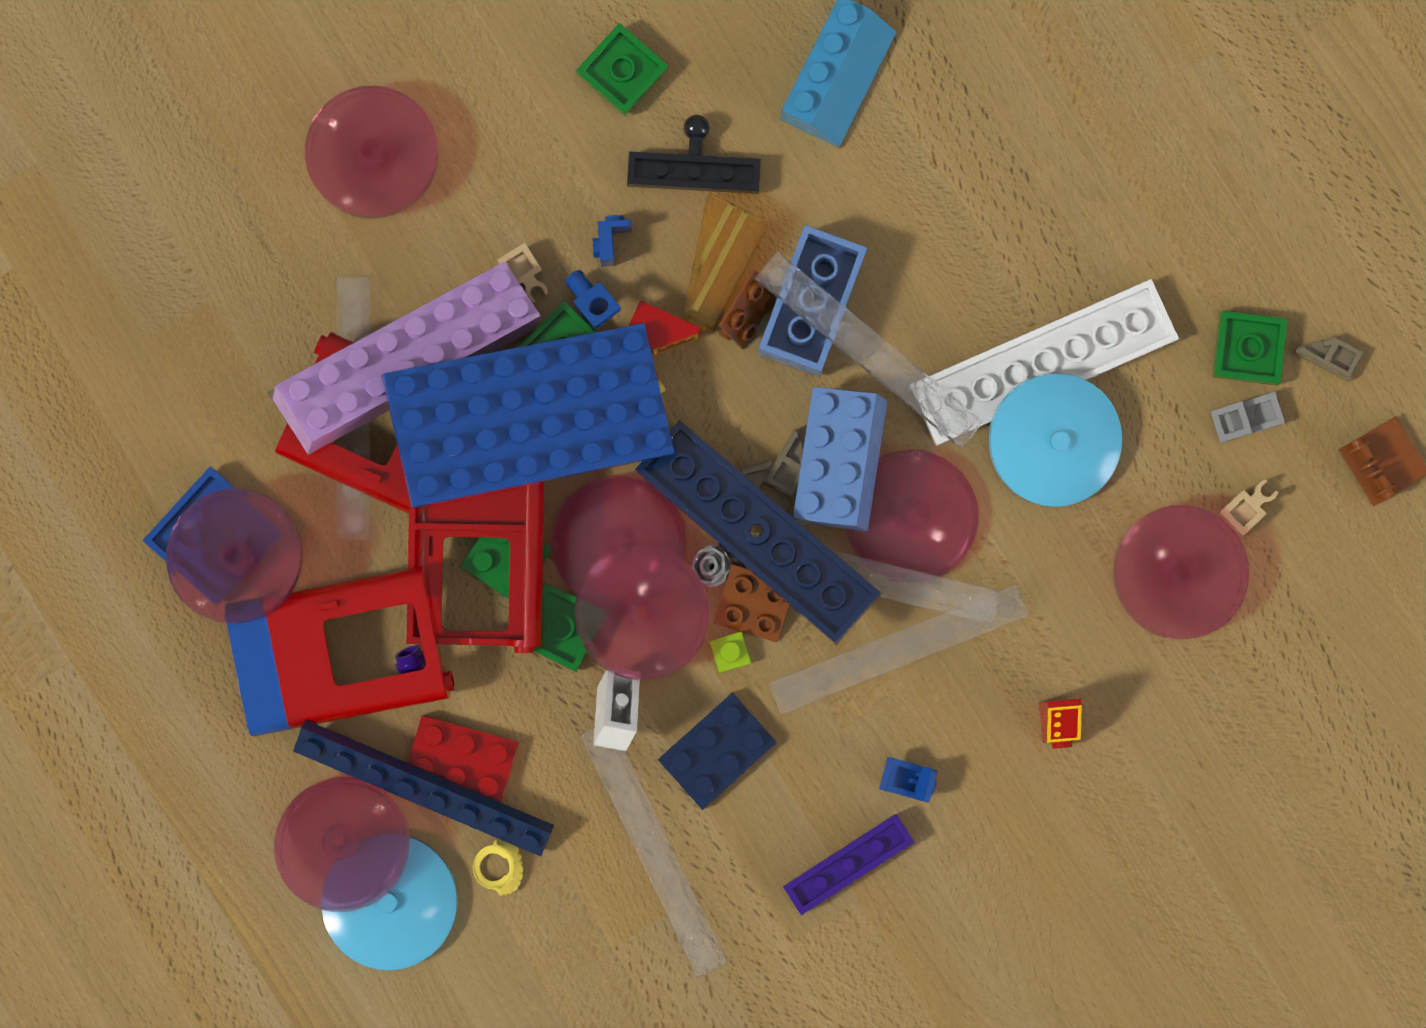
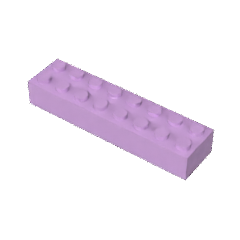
(349, 384)

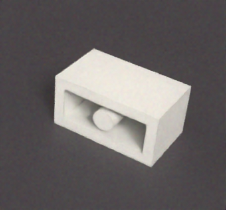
(616, 711)

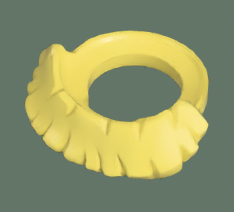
(508, 883)

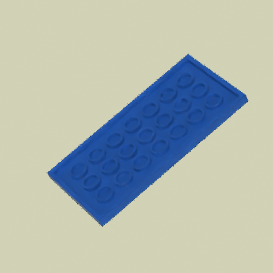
(527, 415)

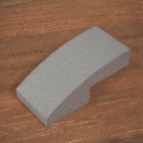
(1247, 417)

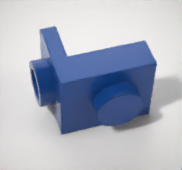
(604, 244)
(908, 779)

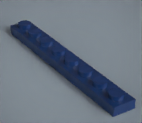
(423, 788)

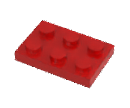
(464, 756)

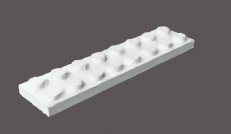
(1074, 345)

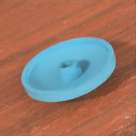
(1055, 439)
(406, 921)

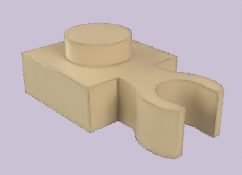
(524, 269)
(1245, 510)

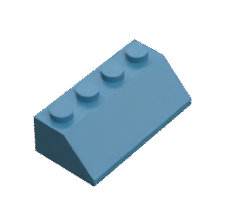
(838, 72)

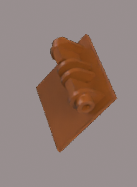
(746, 311)
(1384, 461)
(750, 605)

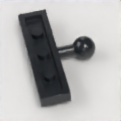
(694, 170)

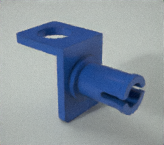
(592, 299)

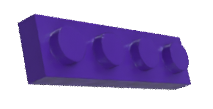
(848, 864)

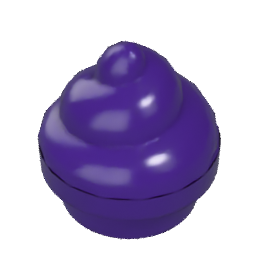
(410, 659)

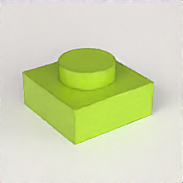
(730, 652)

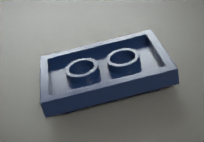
(717, 751)

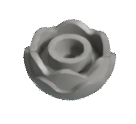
(702, 565)

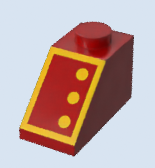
(663, 329)
(1061, 722)

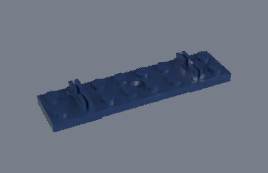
(785, 554)

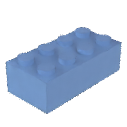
(834, 267)
(840, 459)

